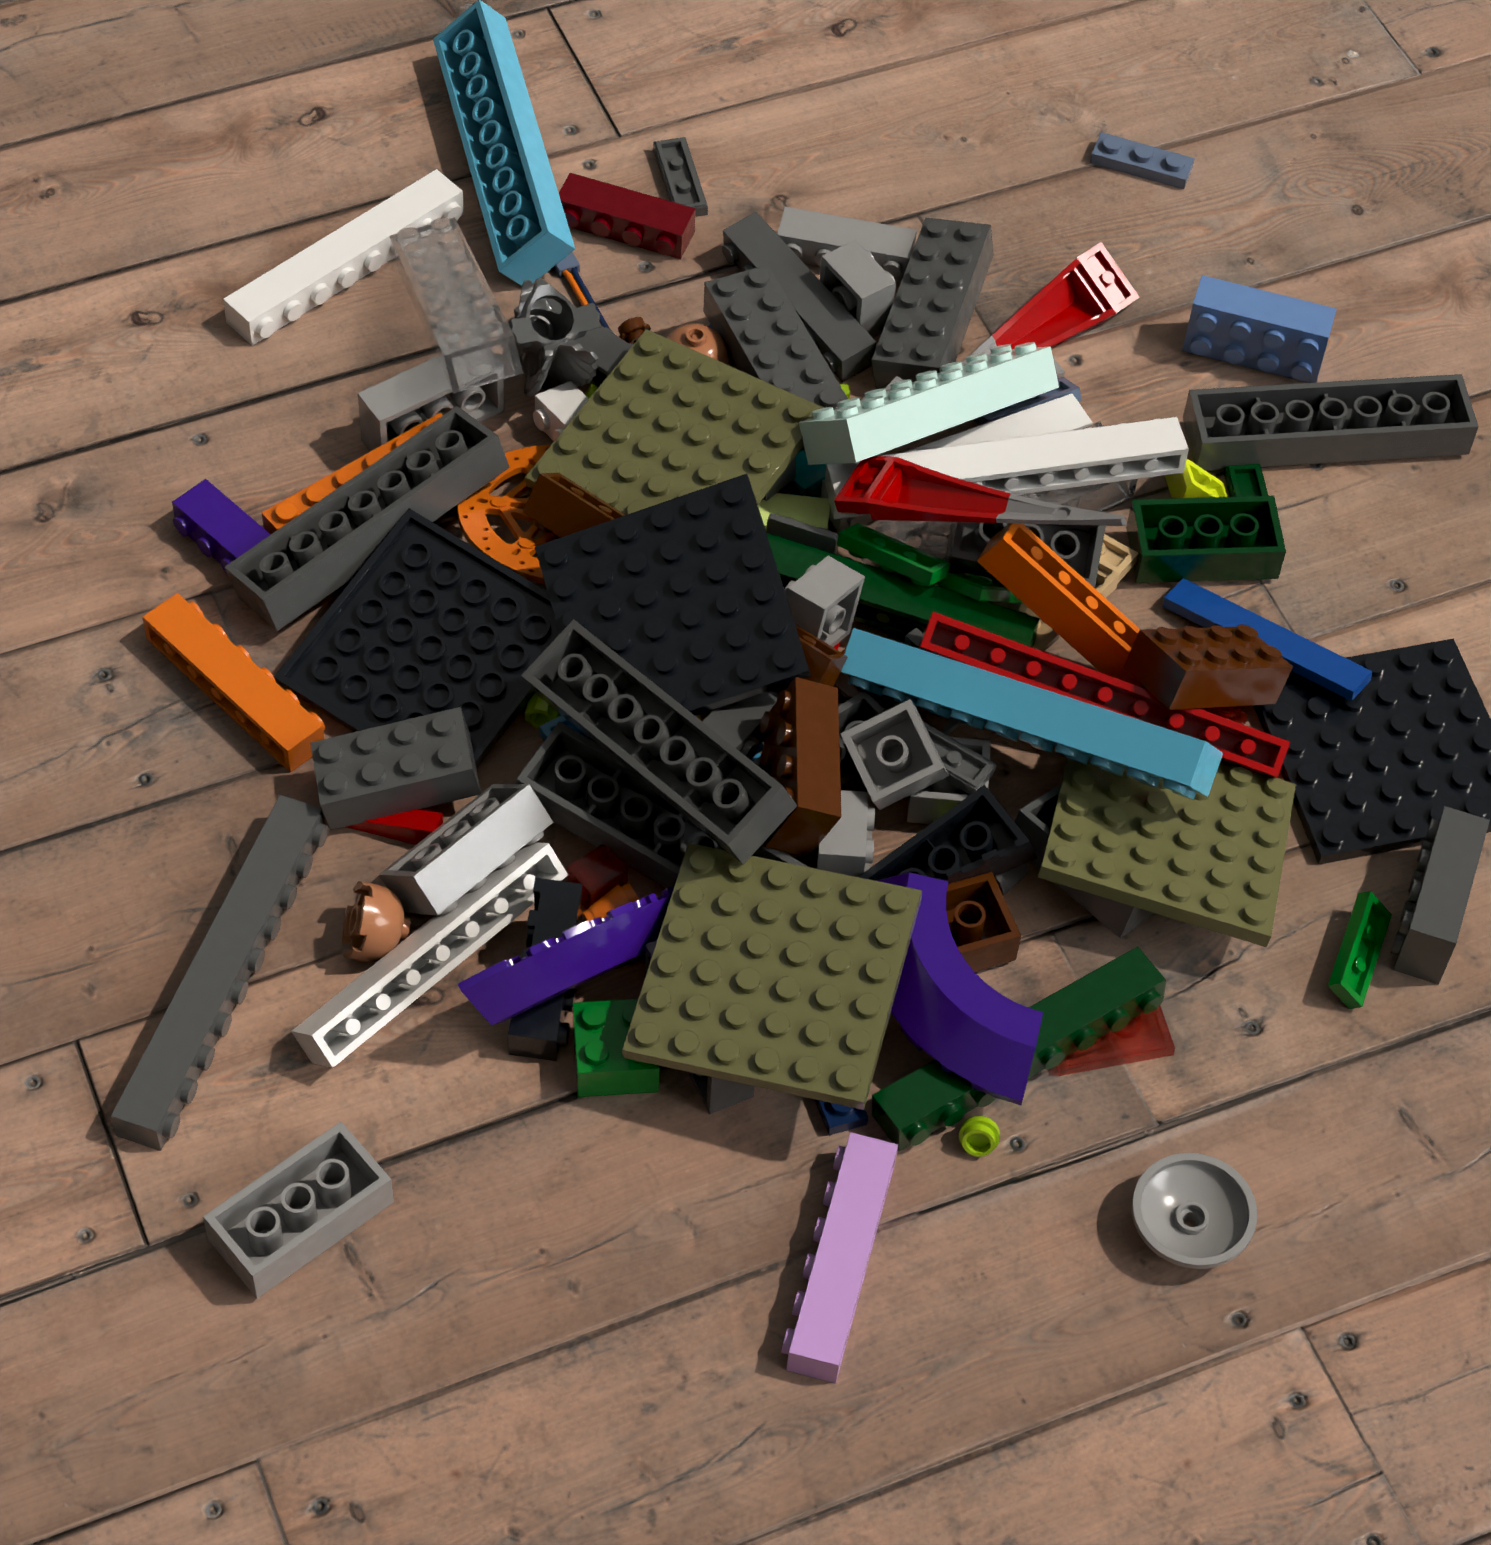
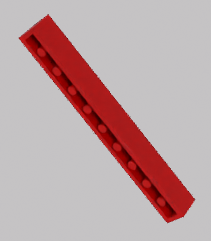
(1008, 658)

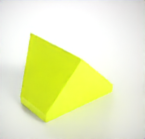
(1194, 483)

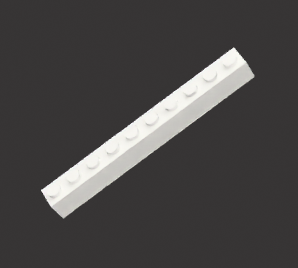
(1049, 459)

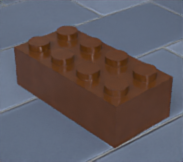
(1207, 667)
(805, 759)
(981, 922)

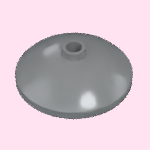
(1199, 1191)

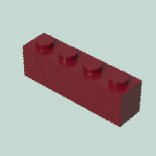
(627, 215)

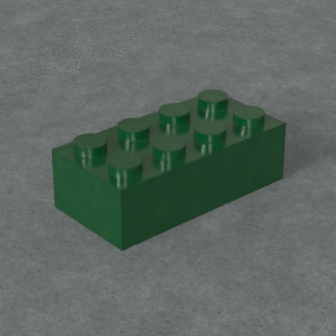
(1206, 539)

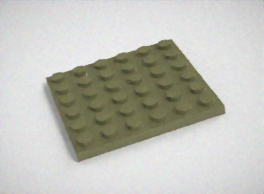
(675, 426)
(1171, 855)
(774, 976)

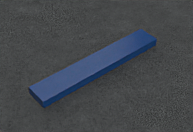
(1305, 656)

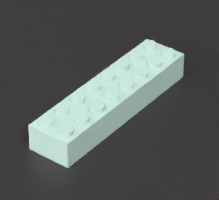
(928, 405)

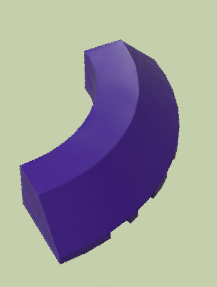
(567, 961)
(954, 1011)

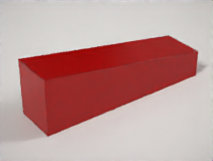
(404, 826)

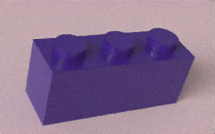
(216, 523)

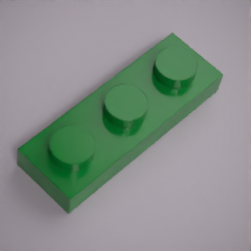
(893, 554)
(1359, 950)

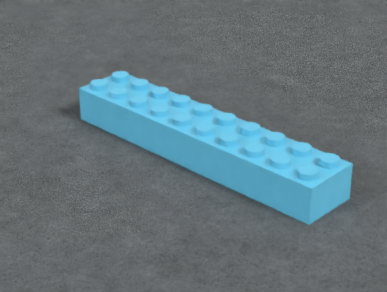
(503, 144)
(1038, 715)

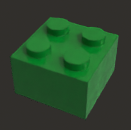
(598, 1046)

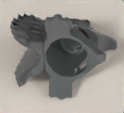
(548, 338)

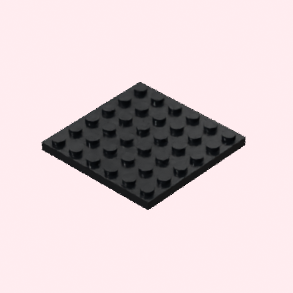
(683, 595)
(425, 634)
(1390, 757)

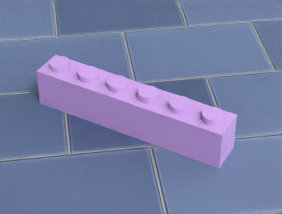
(841, 1258)

